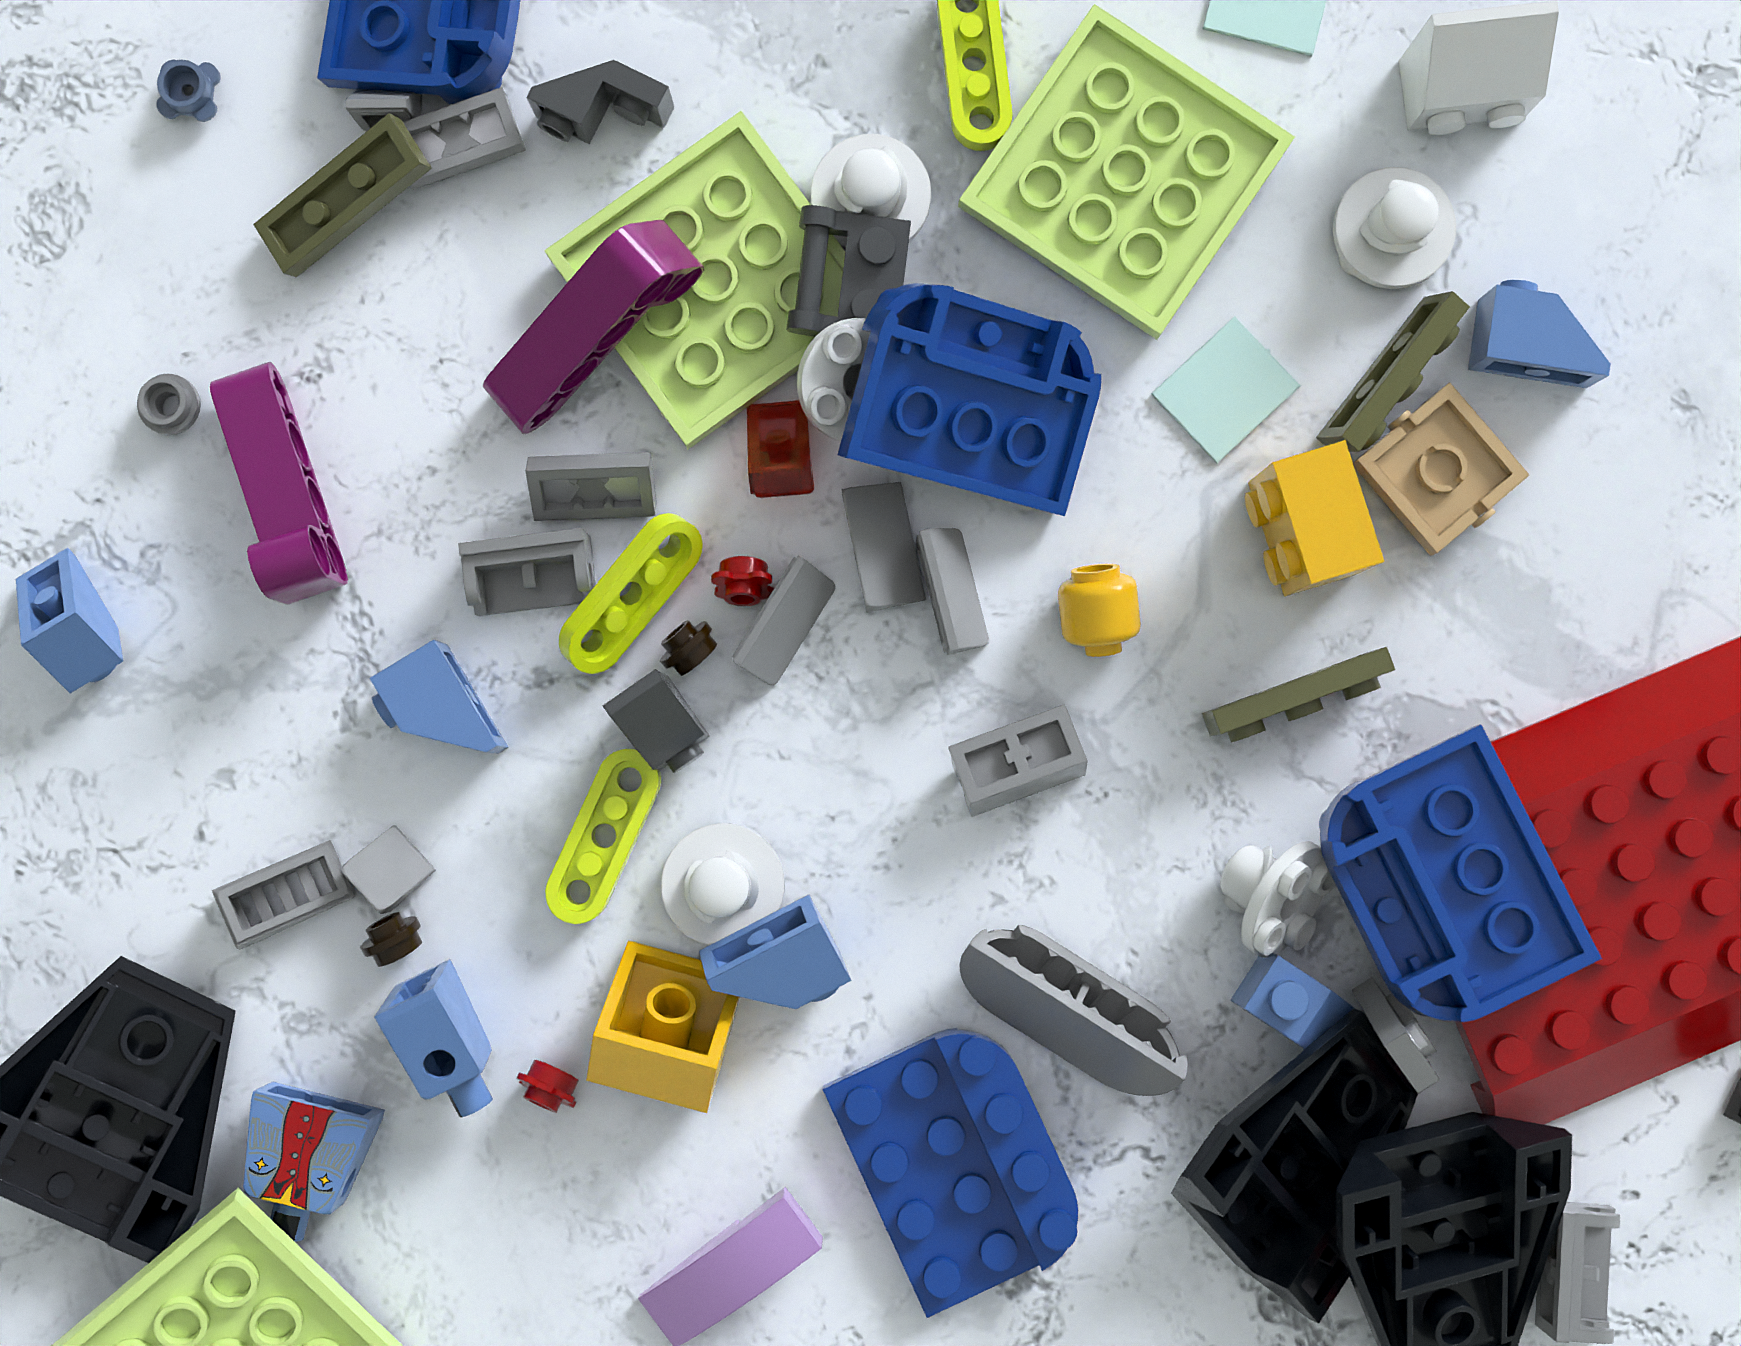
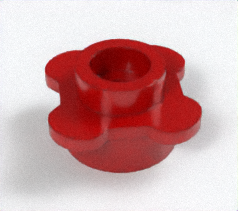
(742, 581)
(548, 1086)

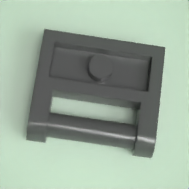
(872, 264)

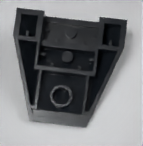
(117, 1109)
(1275, 1161)
(1452, 1227)

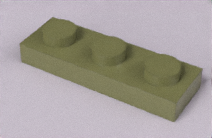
(342, 195)
(1395, 372)
(1299, 696)

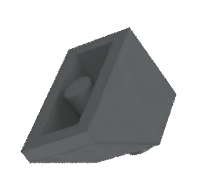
(658, 722)

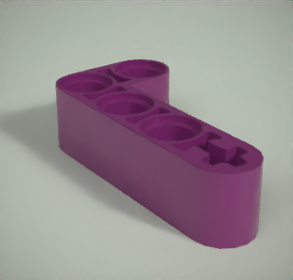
(591, 314)
(295, 535)

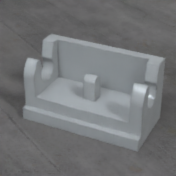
(527, 571)
(1018, 760)
(1576, 1276)

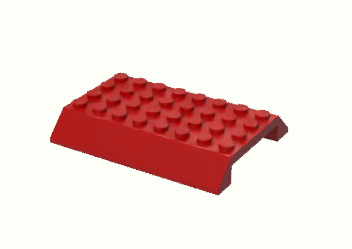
(1647, 838)

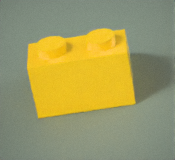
(662, 1029)

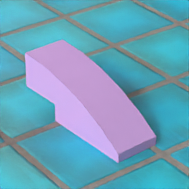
(732, 1268)

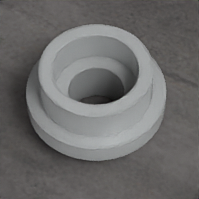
(151, 401)

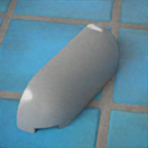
(1073, 1010)

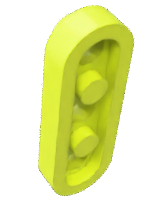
(978, 91)
(653, 579)
(582, 855)

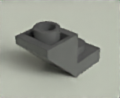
(580, 100)

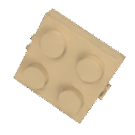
(1440, 469)

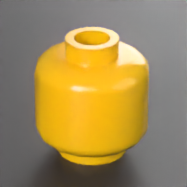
(1099, 609)

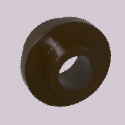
(687, 646)
(391, 938)

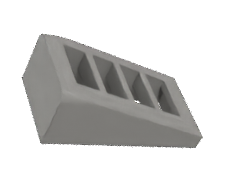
(233, 913)

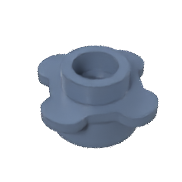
(175, 77)

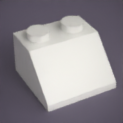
(1478, 67)

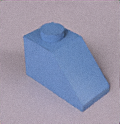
(1533, 338)
(66, 622)
(435, 700)
(778, 959)
(1289, 1000)

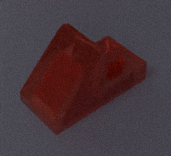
(779, 450)

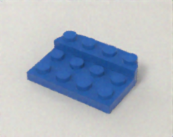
(419, 46)
(973, 396)
(1452, 883)
(956, 1165)

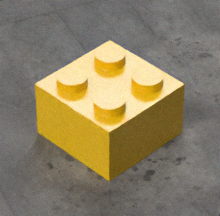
(1313, 519)

